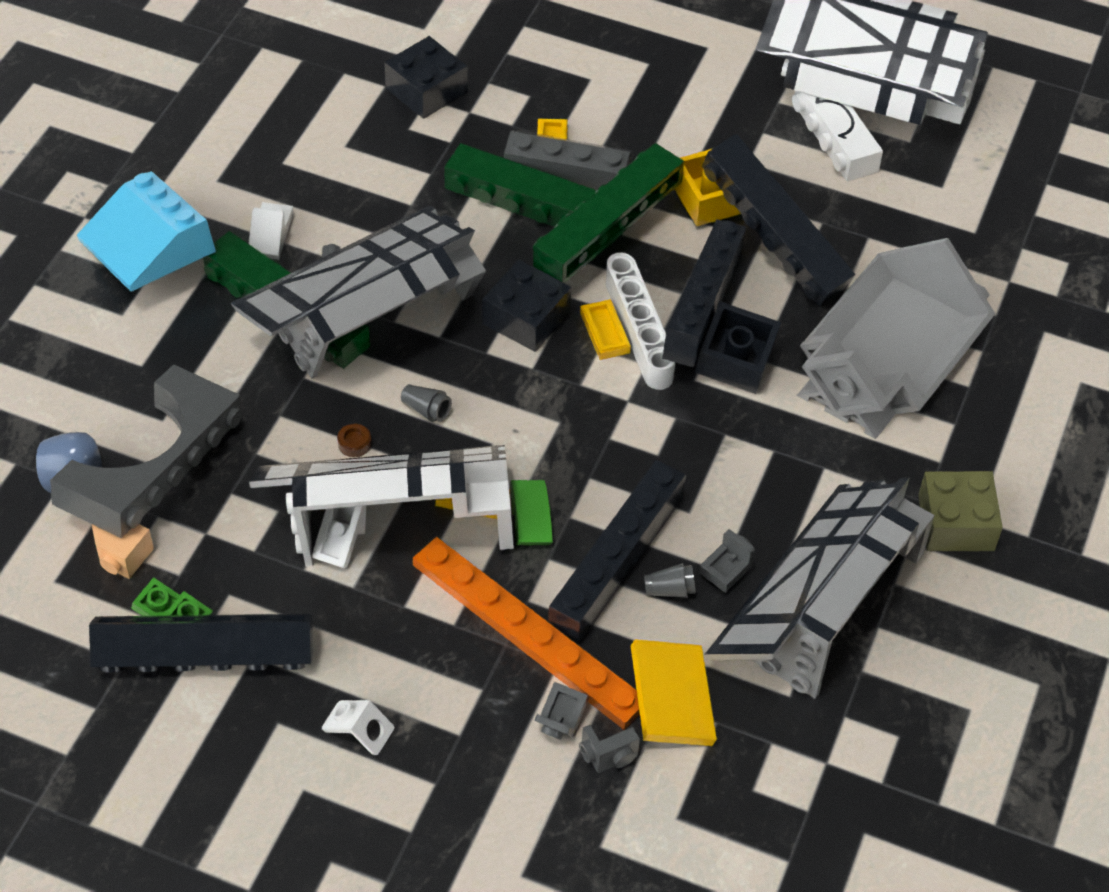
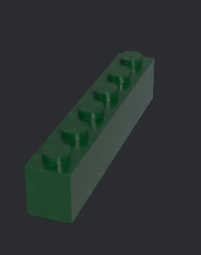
(513, 186)
(608, 213)
(247, 270)

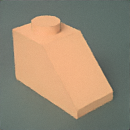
(125, 553)

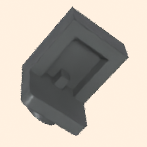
(728, 561)
(562, 711)
(610, 752)

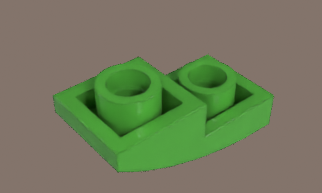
(531, 512)
(162, 601)

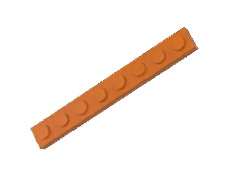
(529, 632)

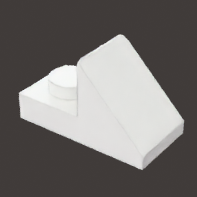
(270, 228)
(339, 534)

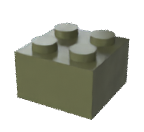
(963, 509)

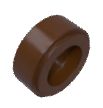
(354, 440)

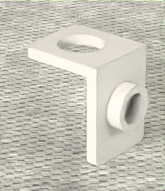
(353, 718)

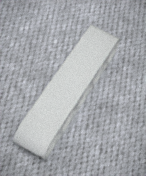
(639, 320)

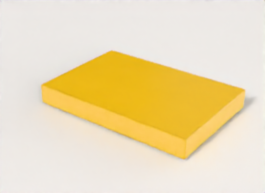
(673, 693)

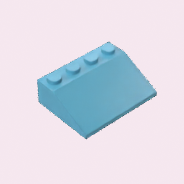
(146, 232)

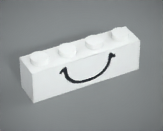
(840, 135)

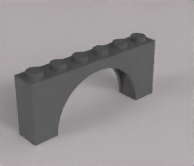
(121, 496)

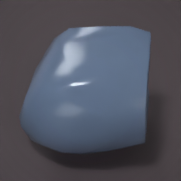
(60, 450)

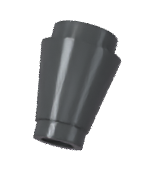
(428, 402)
(671, 582)

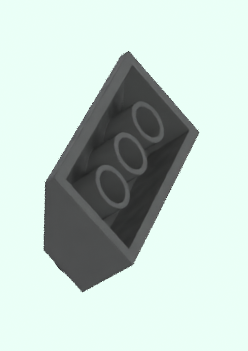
(568, 159)

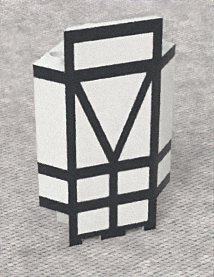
(877, 55)
(470, 476)

